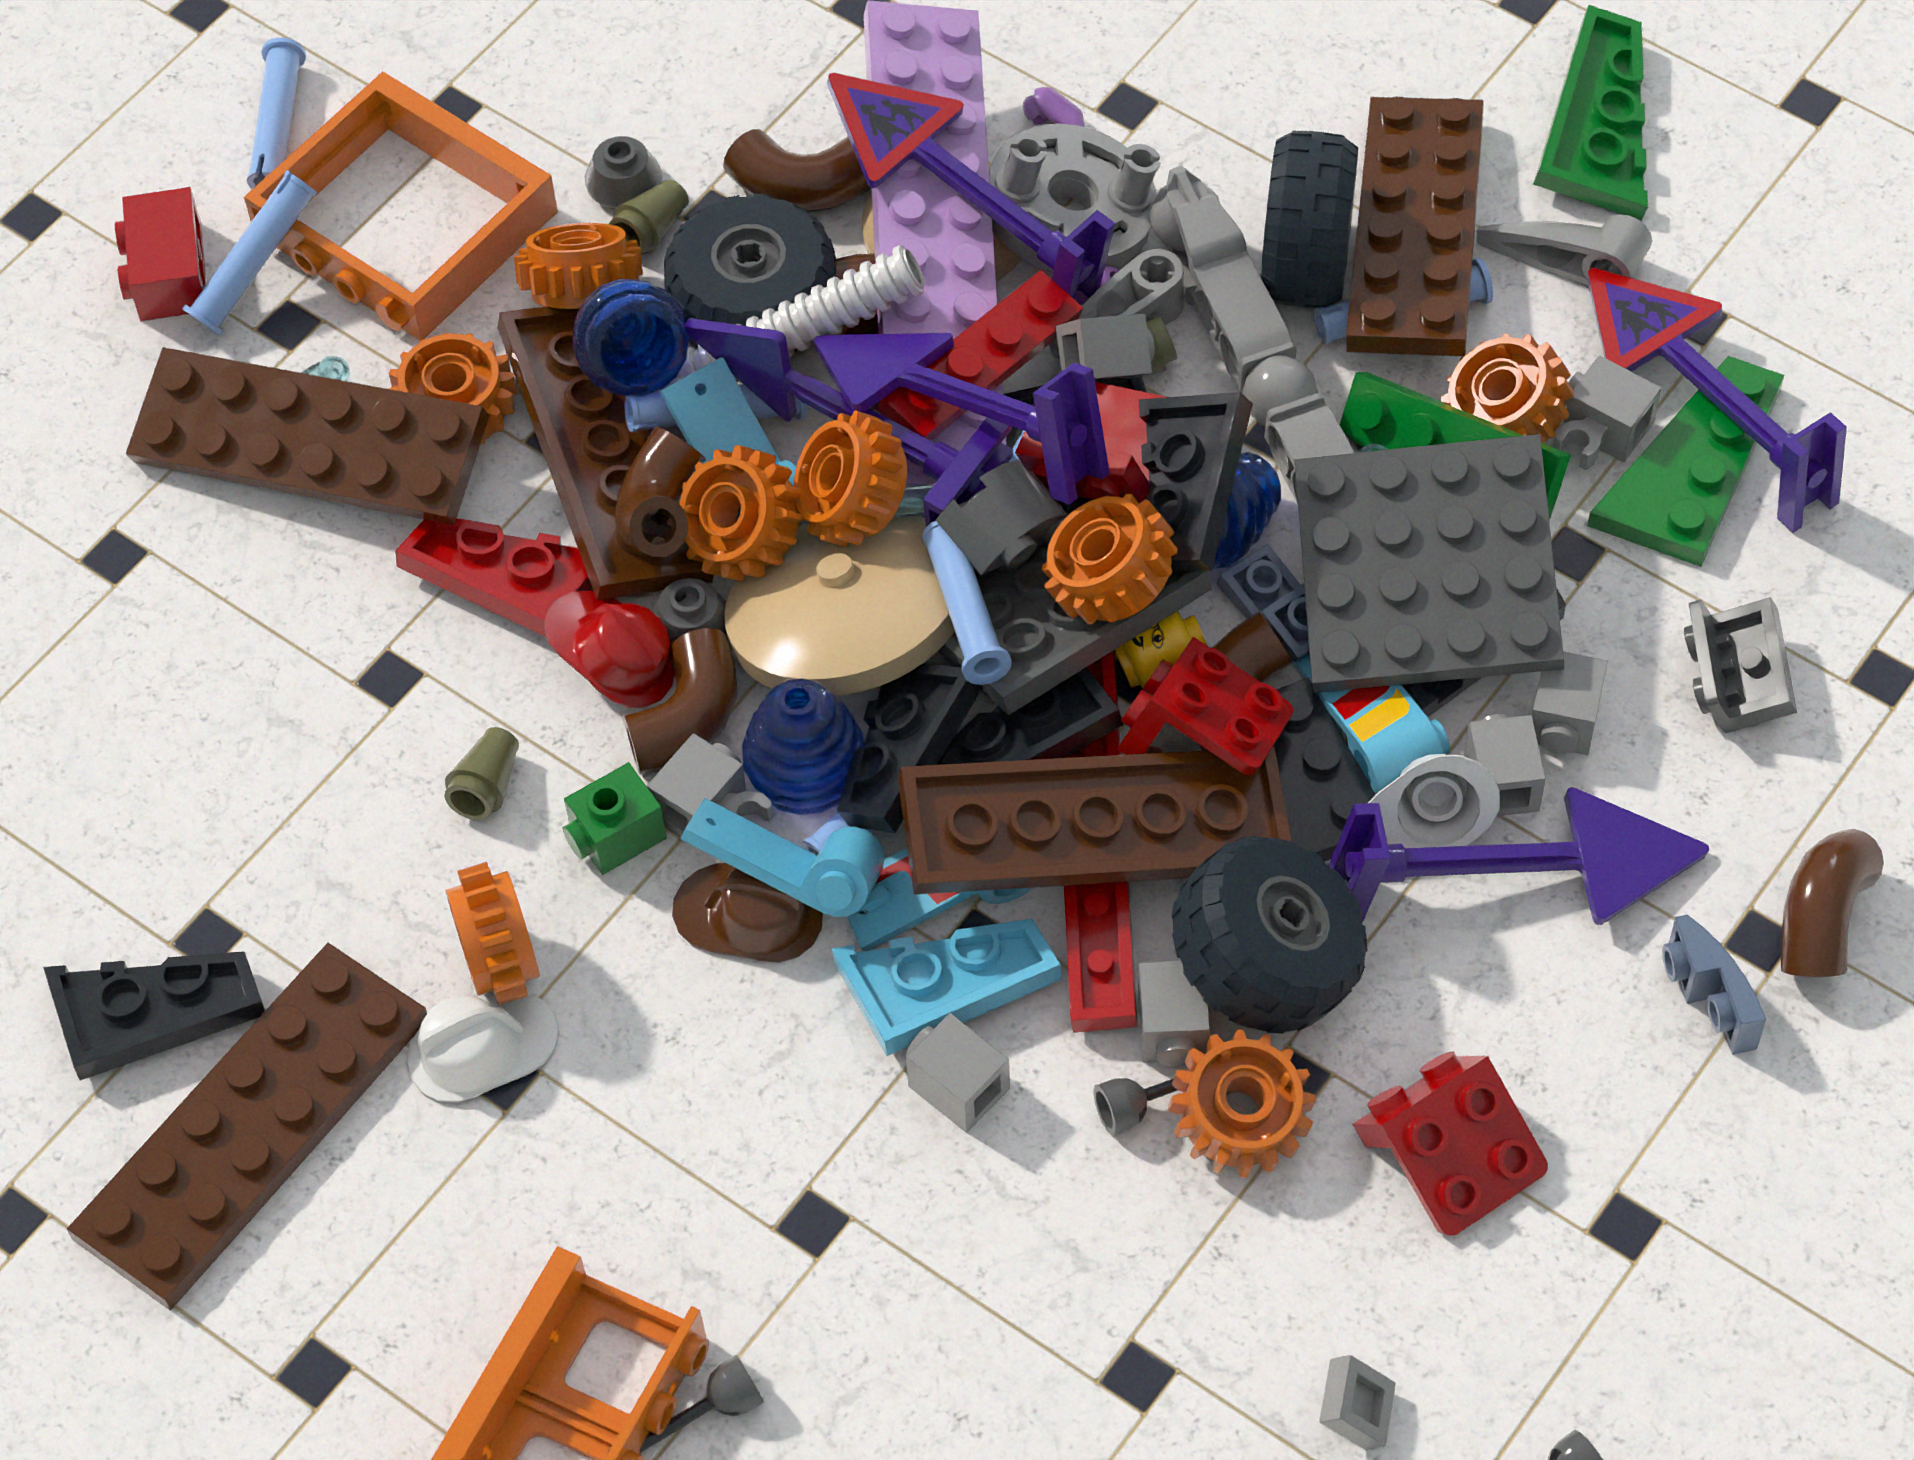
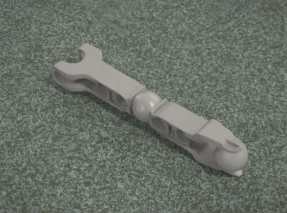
(1245, 323)

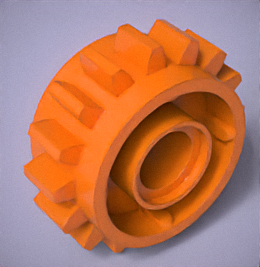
(573, 261)
(1518, 369)
(459, 371)
(850, 478)
(766, 518)
(1109, 559)
(492, 933)
(1247, 1068)

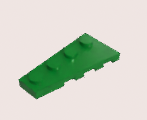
(1599, 118)
(1403, 418)
(1688, 473)

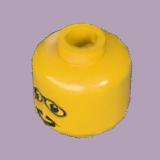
(1162, 641)

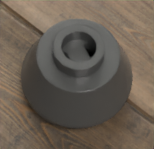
(621, 171)
(690, 606)

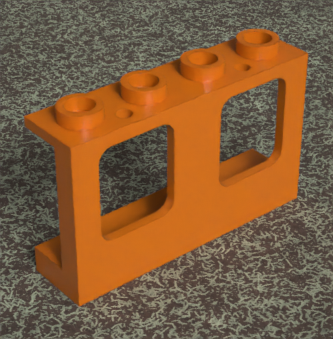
(525, 1384)

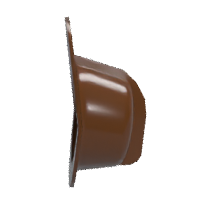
(743, 916)

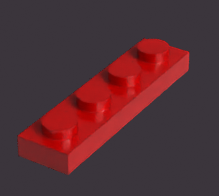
(988, 352)

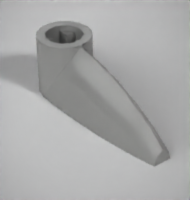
(1572, 247)
(1146, 285)

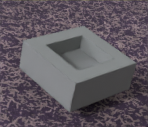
(1357, 1402)

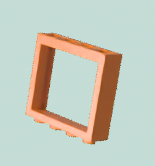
(352, 130)

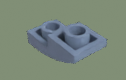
(1267, 586)
(1713, 975)

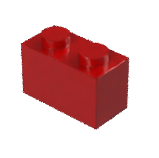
(162, 252)

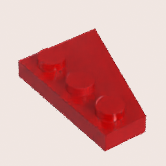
(495, 570)

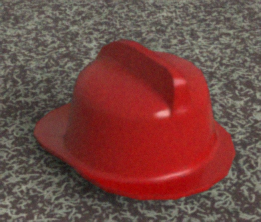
(612, 646)

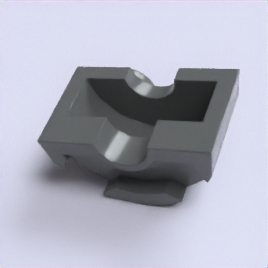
(1004, 519)

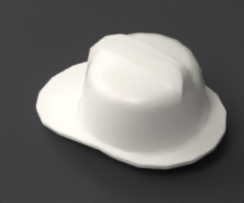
(1439, 802)
(478, 1045)

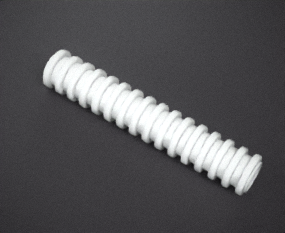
(833, 306)

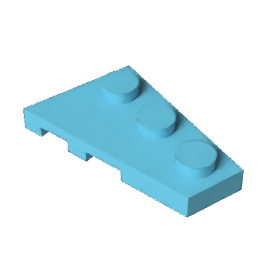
(964, 975)

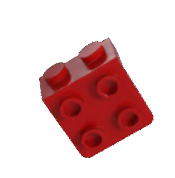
(1123, 438)
(1211, 705)
(1456, 1139)

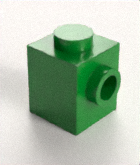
(613, 819)

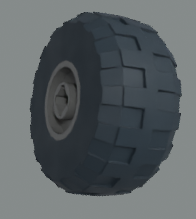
(1309, 218)
(746, 259)
(1269, 934)

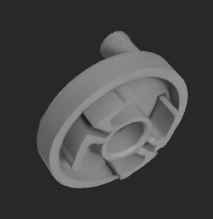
(1082, 166)

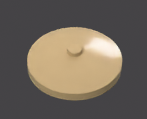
(841, 612)

